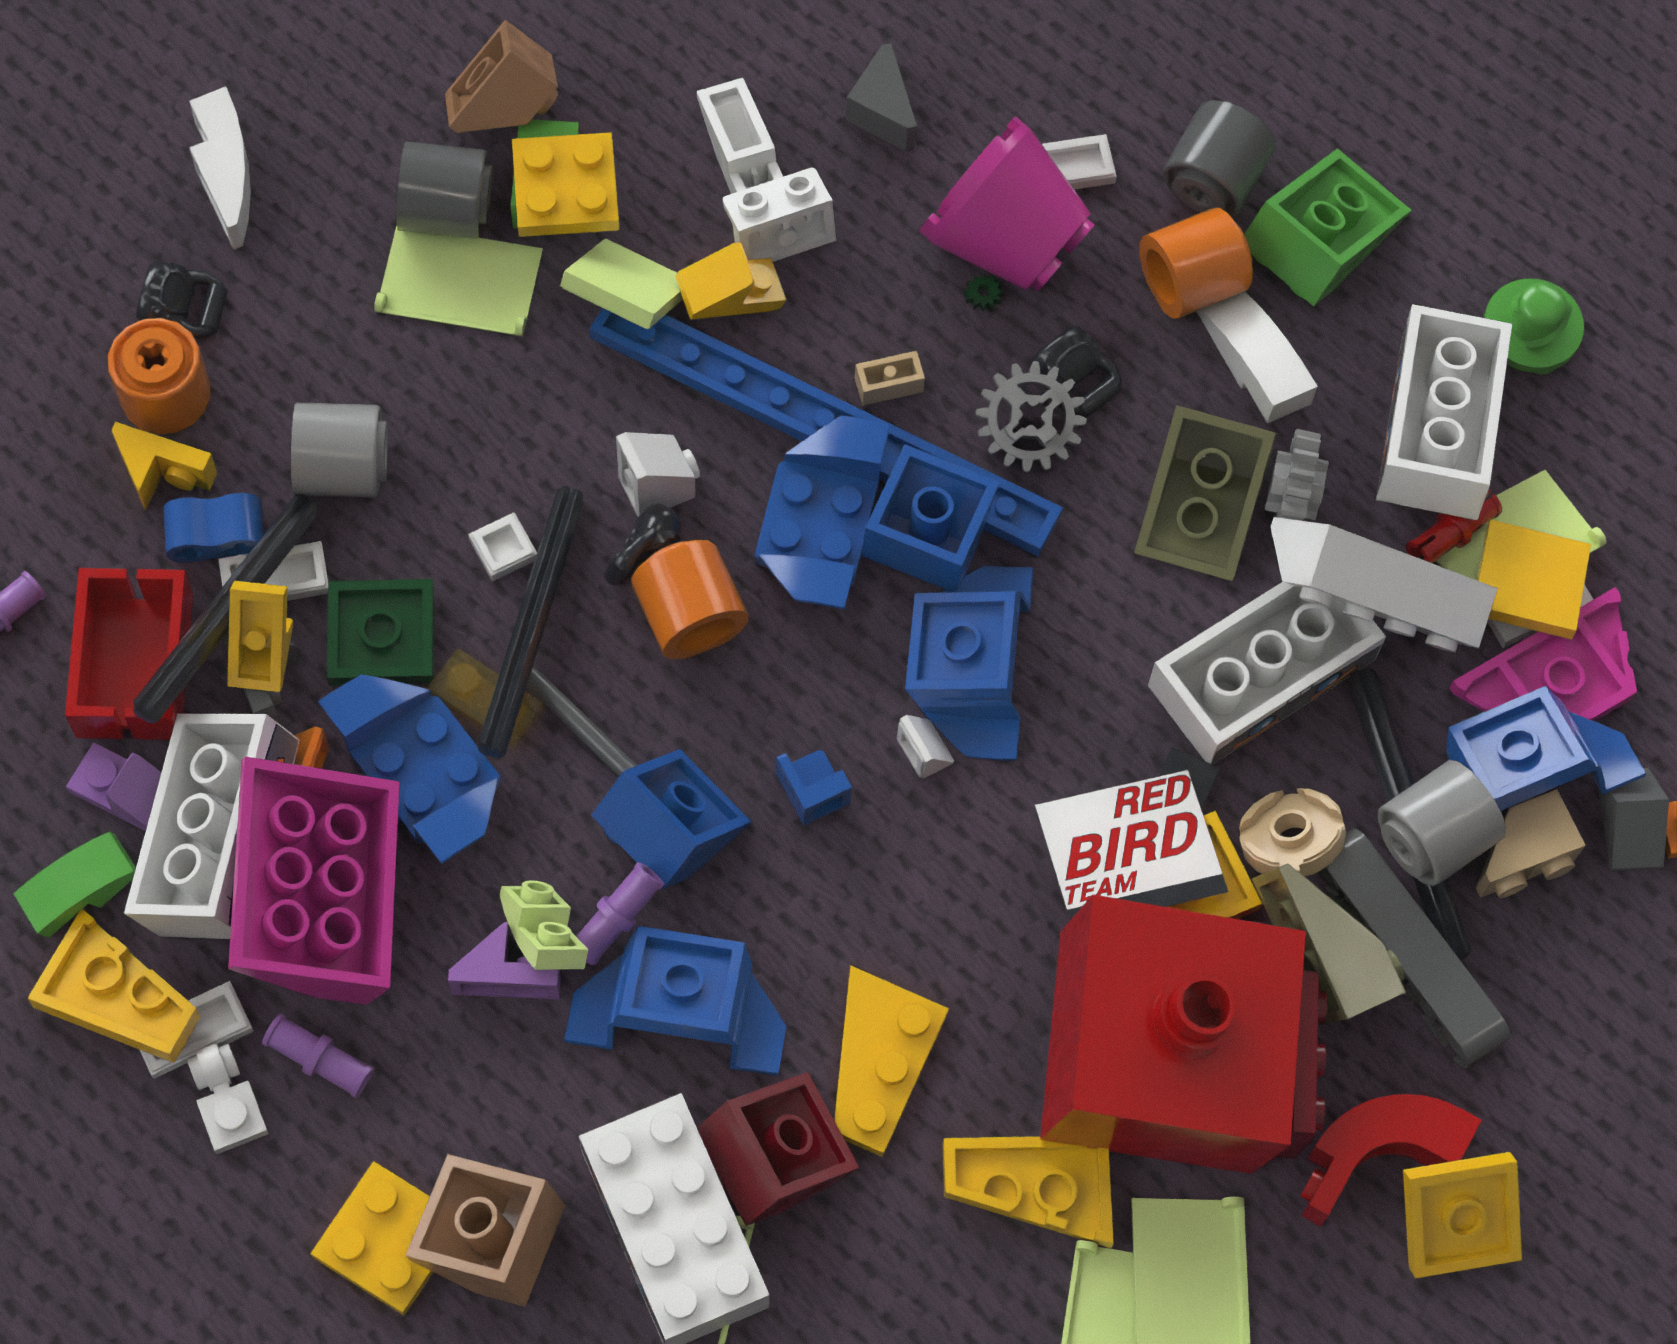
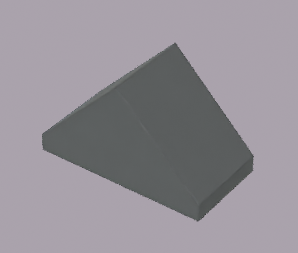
(881, 102)
(1635, 824)

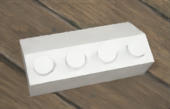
(1382, 583)

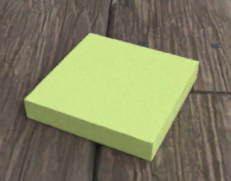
(623, 283)

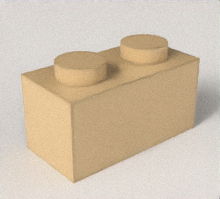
(889, 378)

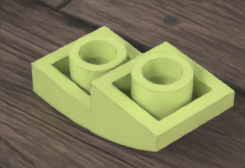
(540, 927)

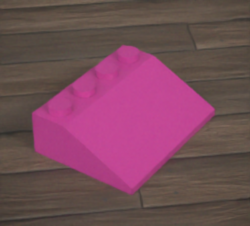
(314, 880)

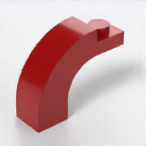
(1387, 1125)

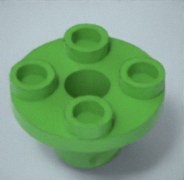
(1543, 321)

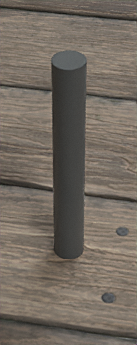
(578, 723)

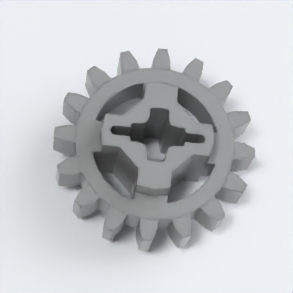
(1015, 398)
(1297, 479)

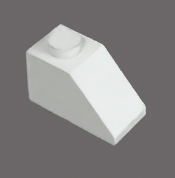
(655, 470)

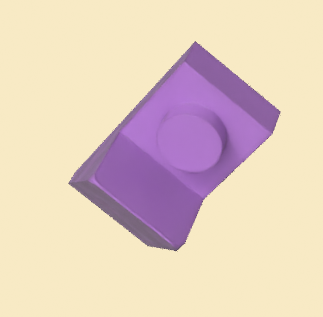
(117, 784)
(488, 972)

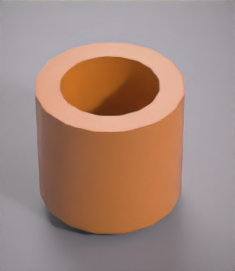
(1196, 262)
(159, 375)
(689, 598)

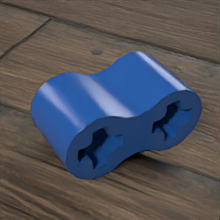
(212, 527)

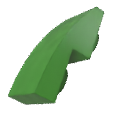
(79, 878)

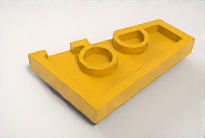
(112, 993)
(881, 1057)
(1033, 1182)

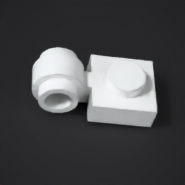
(230, 1112)

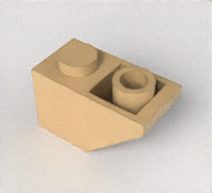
(1536, 841)

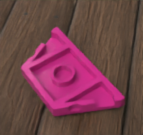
(1583, 672)

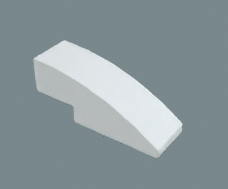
(738, 135)
(222, 162)
(1259, 356)

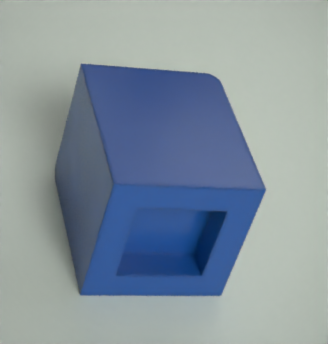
(813, 785)

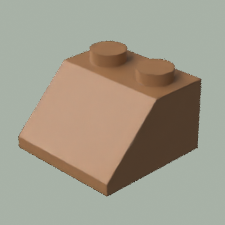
(502, 84)
(487, 1229)

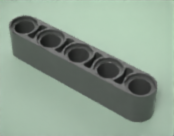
(1433, 974)

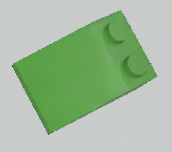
(1323, 226)

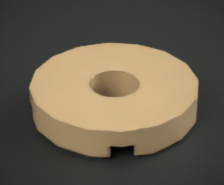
(1306, 852)

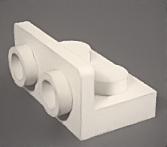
(782, 216)

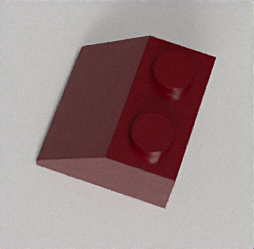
(776, 1147)

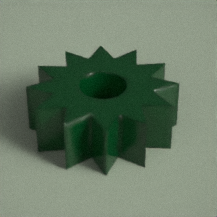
(986, 284)

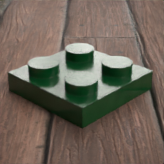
(381, 630)

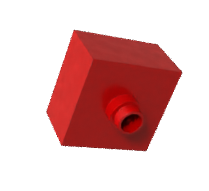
(1174, 1035)

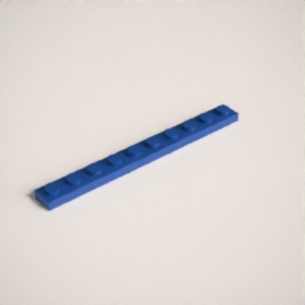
(802, 410)

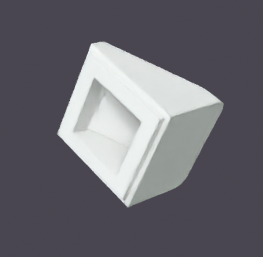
(923, 745)

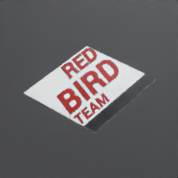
(1132, 844)

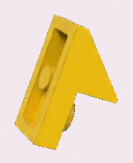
(730, 285)
(152, 456)
(258, 636)

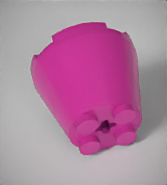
(1011, 211)

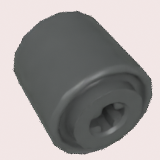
(1219, 158)
(443, 190)

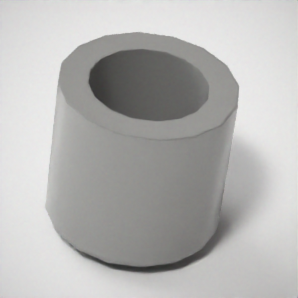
(338, 450)
(1441, 823)

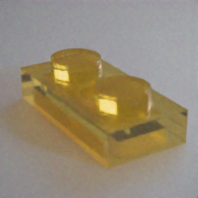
(468, 690)

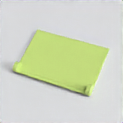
(459, 281)
(1532, 505)
(1190, 1271)
(1100, 1297)

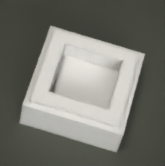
(503, 546)

